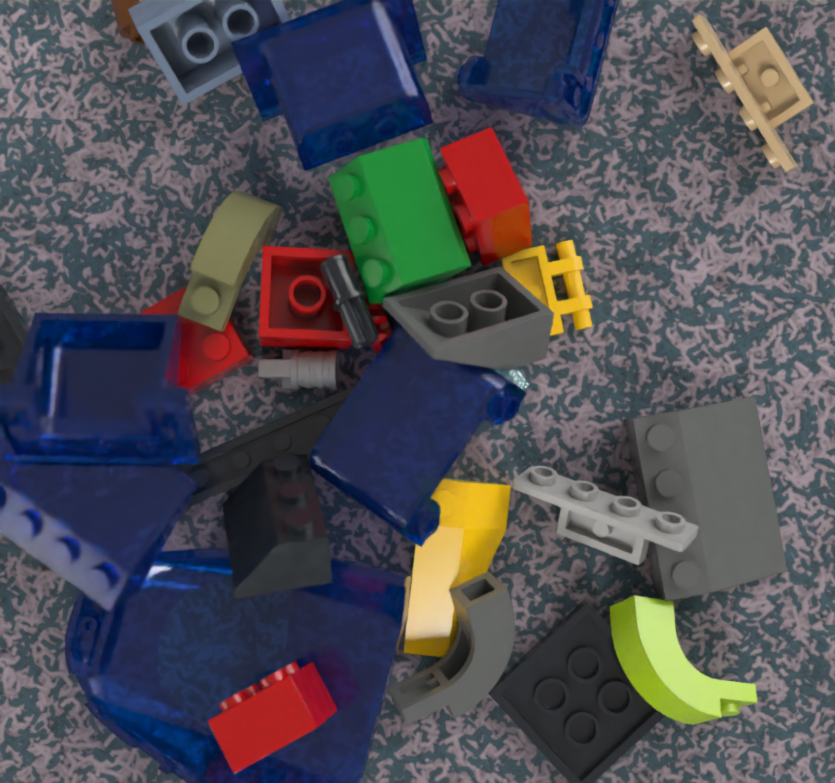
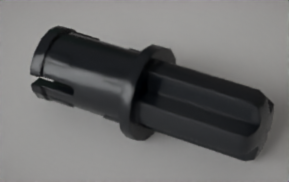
(349, 301)

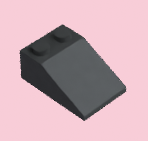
(476, 320)

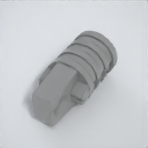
(303, 369)

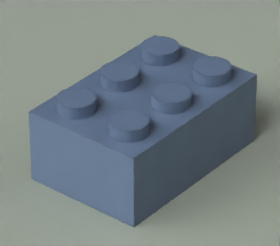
(195, 38)

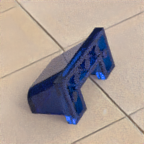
(339, 76)
(99, 392)

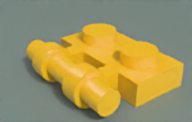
(535, 273)

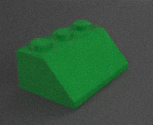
(398, 220)

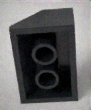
(276, 529)

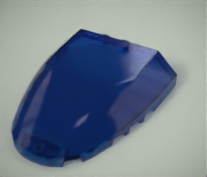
(188, 644)

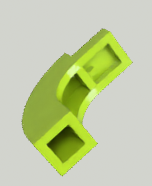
(659, 670)

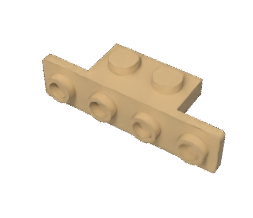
(763, 83)

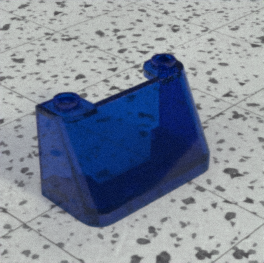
(542, 59)
(407, 431)

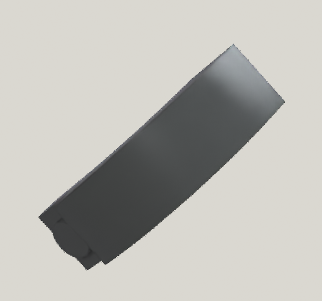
(473, 661)

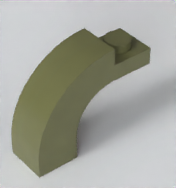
(224, 257)

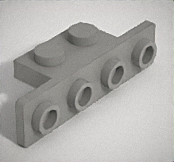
(605, 520)

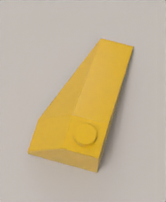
(459, 550)

